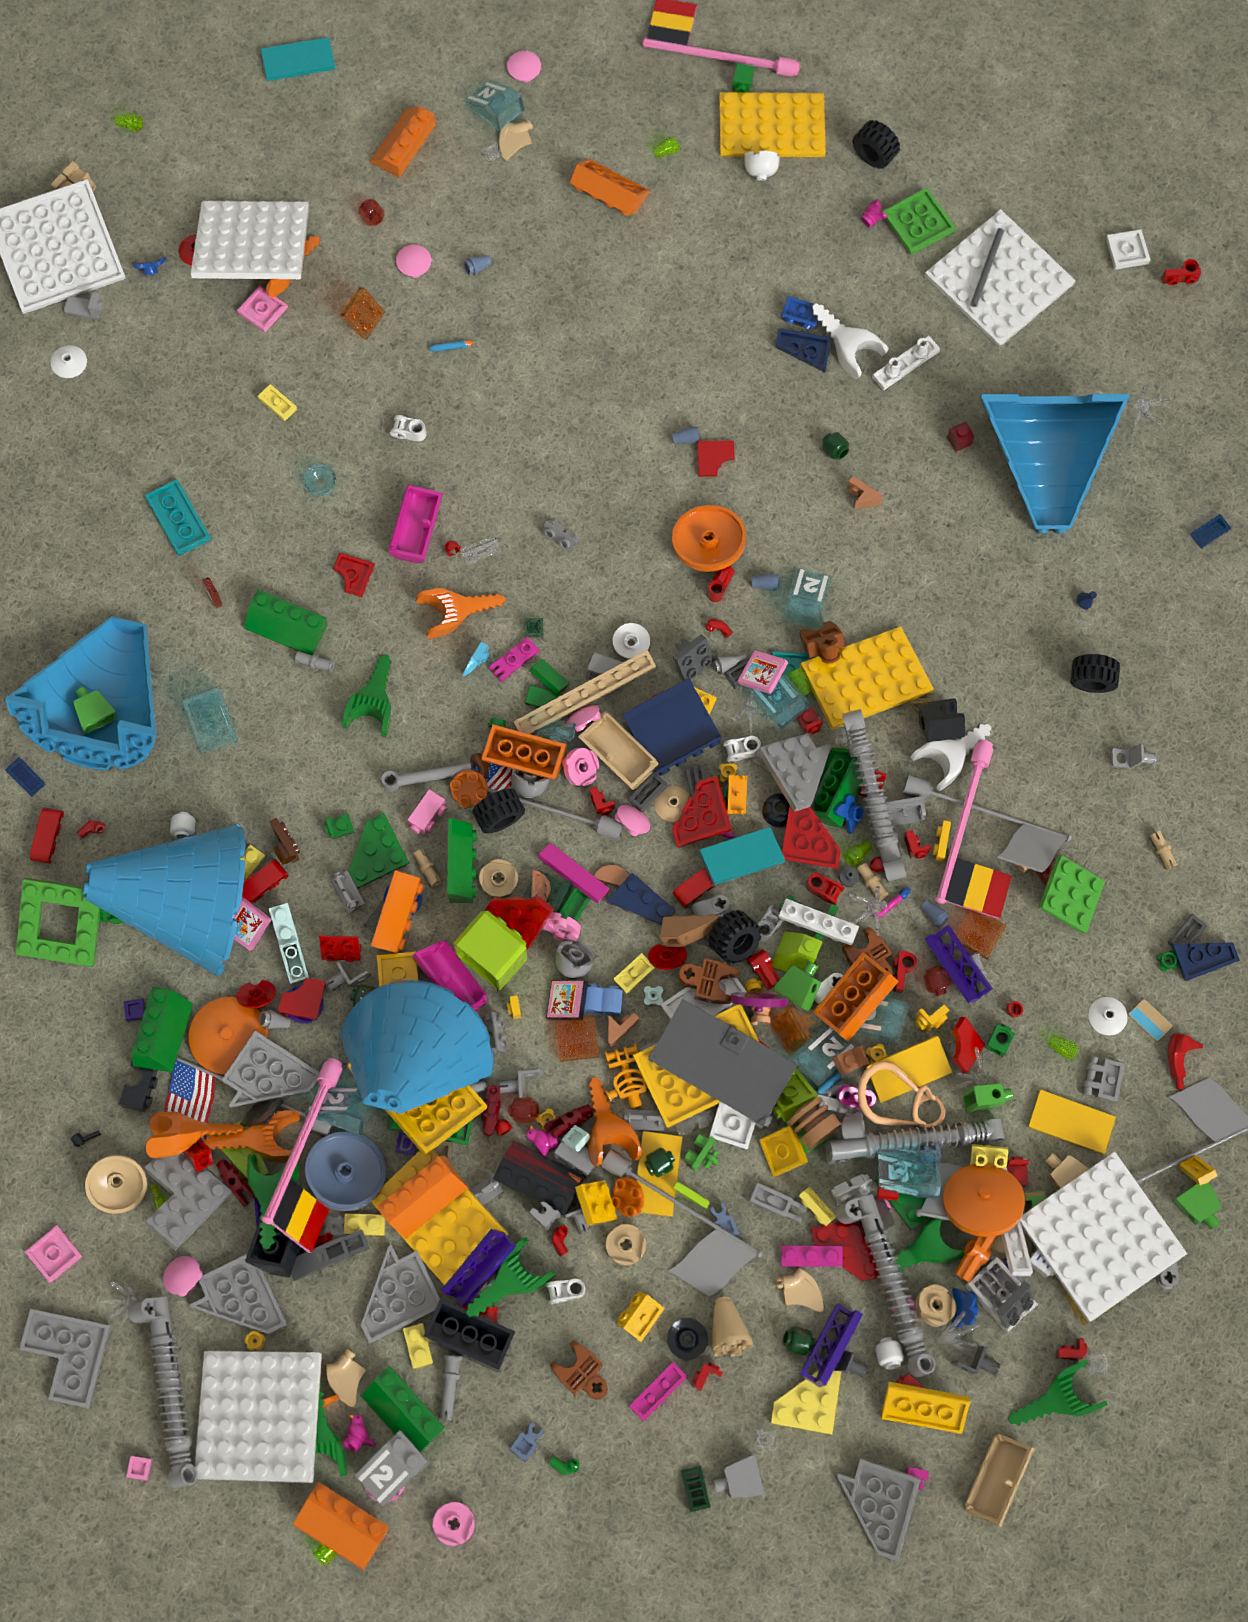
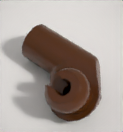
(483, 765)

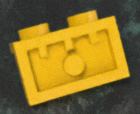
(640, 1315)

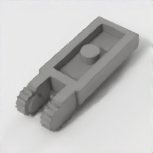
(775, 1202)

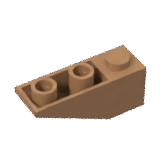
(684, 930)

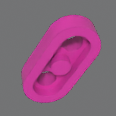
(852, 1098)

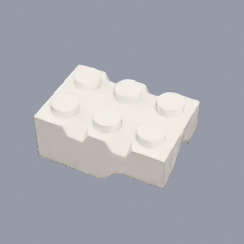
(990, 1283)

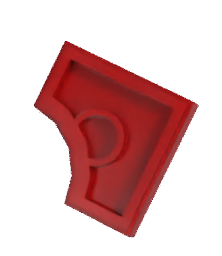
(712, 455)
(355, 573)
(304, 1001)
(966, 1041)

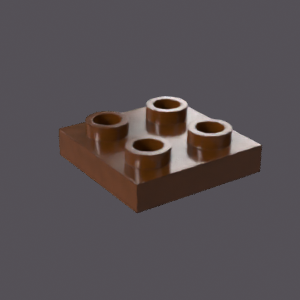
(287, 848)

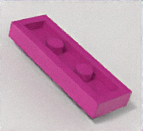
(812, 1256)
(658, 1391)

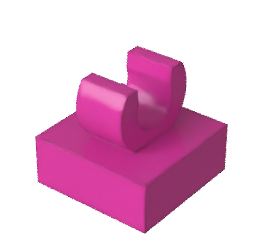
(923, 1474)

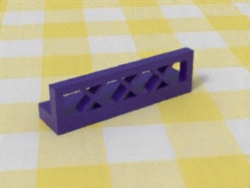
(953, 969)
(480, 1267)
(839, 1345)

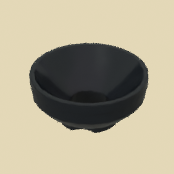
(771, 815)

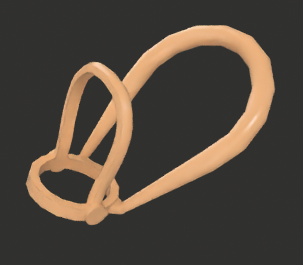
(919, 1099)

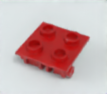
(340, 948)

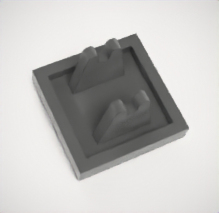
(692, 657)
(1015, 1305)

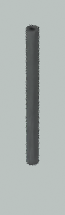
(986, 269)

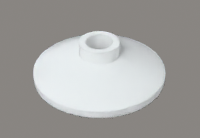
(68, 368)
(630, 632)
(1101, 1022)

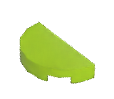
(690, 1195)

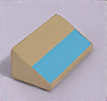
(1150, 1020)

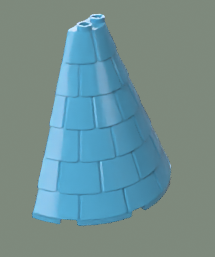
(1053, 448)
(105, 660)
(177, 892)
(414, 1045)

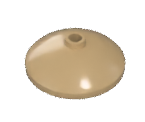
(112, 1195)

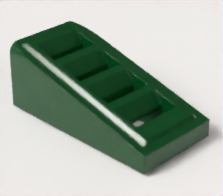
(700, 1506)

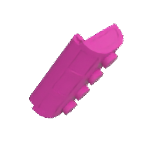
(415, 524)
(447, 970)

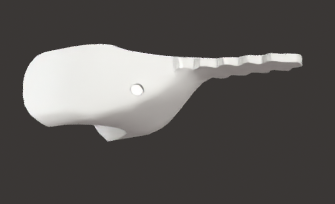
(848, 341)
(951, 753)

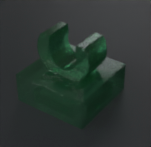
(533, 627)

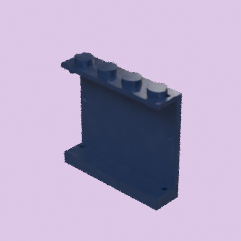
(673, 726)

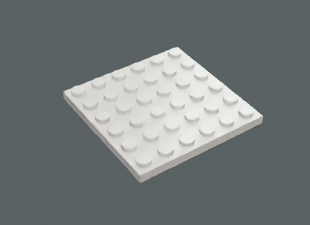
(250, 240)
(57, 247)
(1018, 284)
(1102, 1237)
(258, 1416)

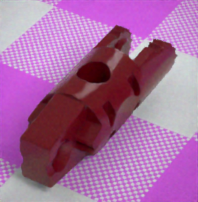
(491, 1114)
(566, 1121)
(235, 1181)

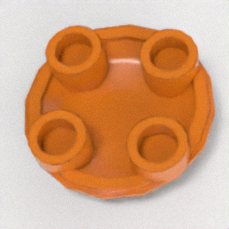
(468, 788)
(628, 1197)

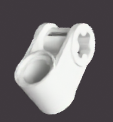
(405, 427)
(740, 748)
(826, 986)
(564, 1290)

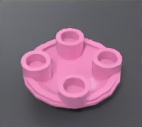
(524, 66)
(413, 260)
(583, 716)
(632, 819)
(181, 1275)

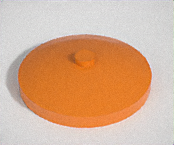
(709, 538)
(221, 1033)
(983, 1200)

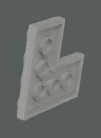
(192, 1199)
(79, 1349)

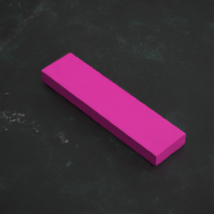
(574, 872)

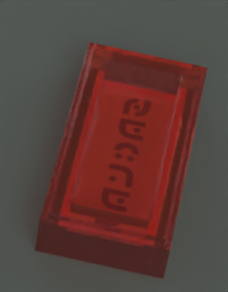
(212, 592)

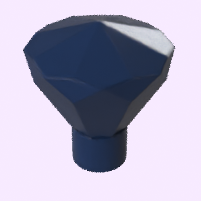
(1085, 600)

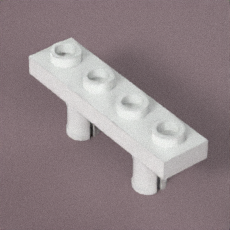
(906, 362)
(818, 922)

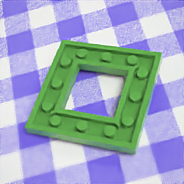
(28, 940)

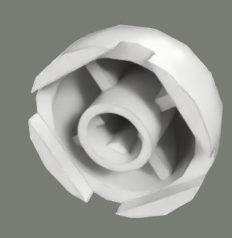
(761, 164)

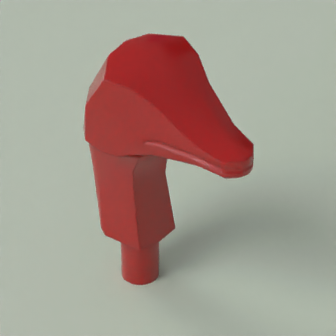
(1177, 1048)

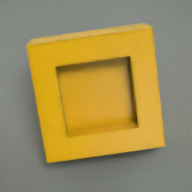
(513, 1007)

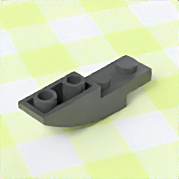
(329, 1254)

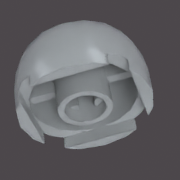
(528, 784)
(573, 959)

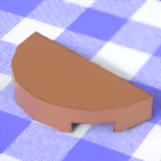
(612, 875)
(540, 885)

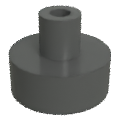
(849, 877)

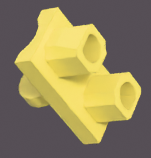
(990, 1155)

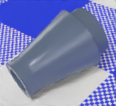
(476, 264)
(686, 435)
(766, 581)
(935, 913)

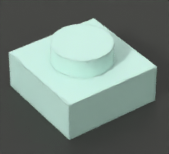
(576, 1138)

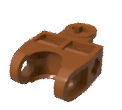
(823, 642)
(875, 949)
(699, 979)
(588, 1378)

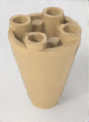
(729, 1329)

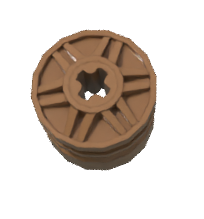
(814, 1123)

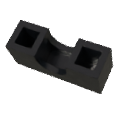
(138, 1096)

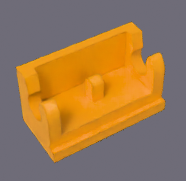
(737, 794)

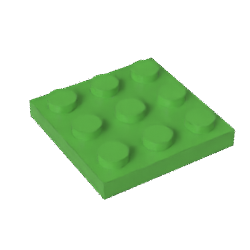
(919, 221)
(1071, 894)

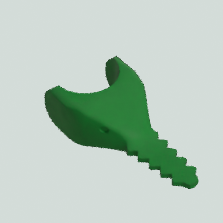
(372, 698)
(264, 1188)
(928, 1248)
(509, 1281)
(1057, 1399)
(327, 1440)

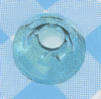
(317, 472)

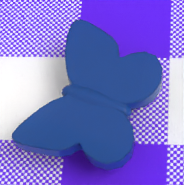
(149, 267)
(849, 812)
(967, 1303)

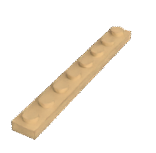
(586, 693)

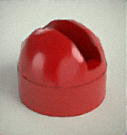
(450, 545)
(876, 865)
(1018, 1009)
(503, 1127)

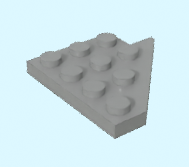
(796, 768)
(267, 1073)
(241, 1296)
(399, 1296)
(882, 1503)

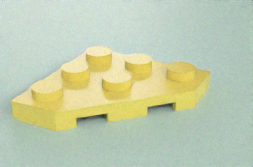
(809, 1406)

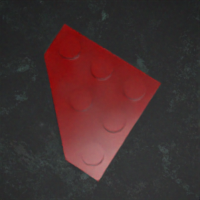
(703, 814)
(808, 840)
(522, 914)
(855, 1250)

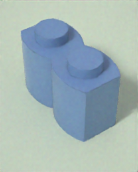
(603, 1000)

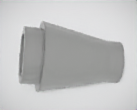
(271, 1019)

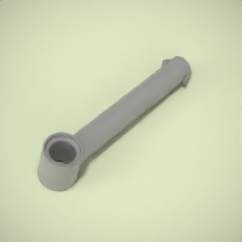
(421, 776)

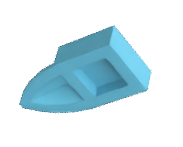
(480, 655)

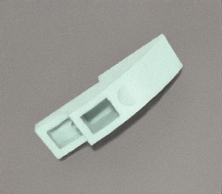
(289, 943)

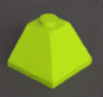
(795, 950)

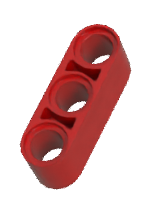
(45, 835)
(263, 880)
(693, 888)

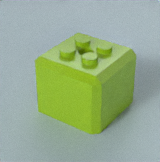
(491, 949)

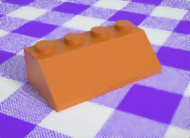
(404, 140)
(608, 186)
(524, 752)
(397, 912)
(855, 996)
(422, 1196)
(341, 1526)

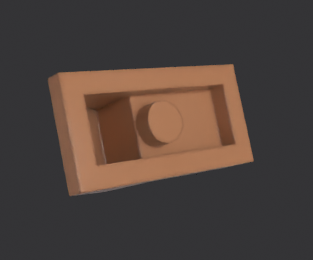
(868, 496)
(616, 1032)
(851, 1060)

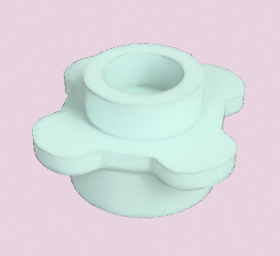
(653, 1000)

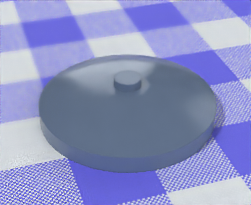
(344, 1171)

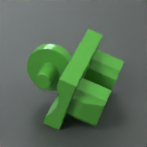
(705, 1144)

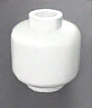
(182, 825)
(889, 1353)

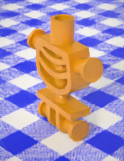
(633, 1094)

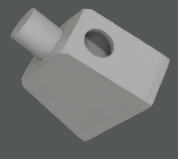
(741, 1479)

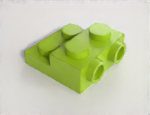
(794, 1096)

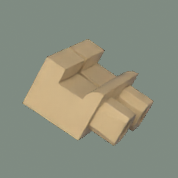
(71, 175)

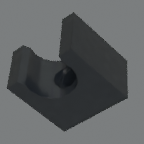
(940, 720)

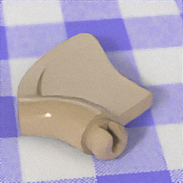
(514, 138)
(801, 1290)
(345, 1377)

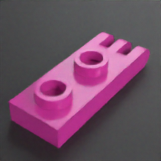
(514, 659)

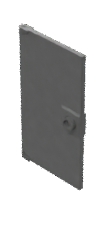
(722, 1062)

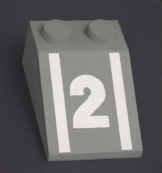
(391, 1468)

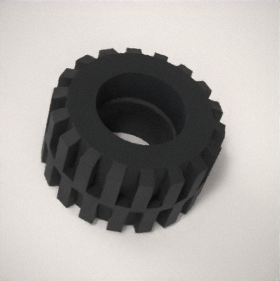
(876, 144)
(1095, 673)
(498, 810)
(734, 936)

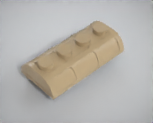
(619, 751)
(998, 1479)

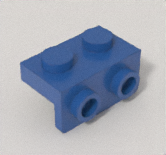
(799, 311)

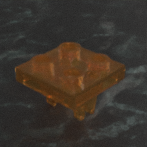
(363, 313)
(980, 933)
(792, 1028)
(577, 1039)

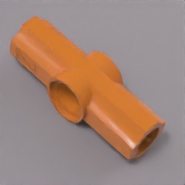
(976, 1254)

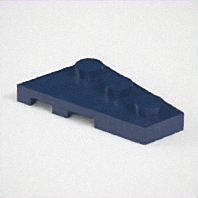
(805, 347)
(640, 899)
(1203, 957)

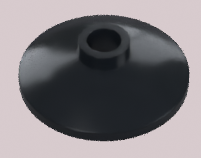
(691, 1328)

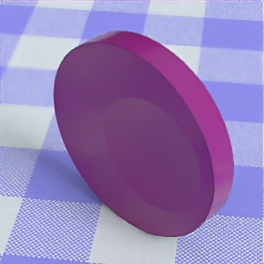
(759, 1000)

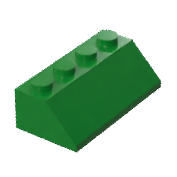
(285, 622)
(835, 782)
(460, 861)
(161, 1030)
(402, 1409)

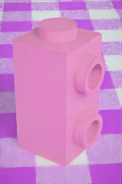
(426, 812)

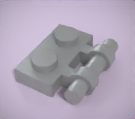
(1110, 1079)

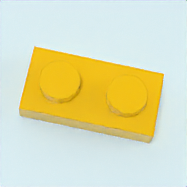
(943, 834)
(1198, 1170)

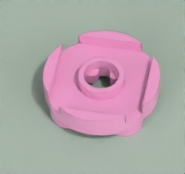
(571, 766)
(565, 928)
(442, 1528)

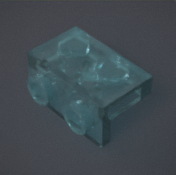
(559, 733)

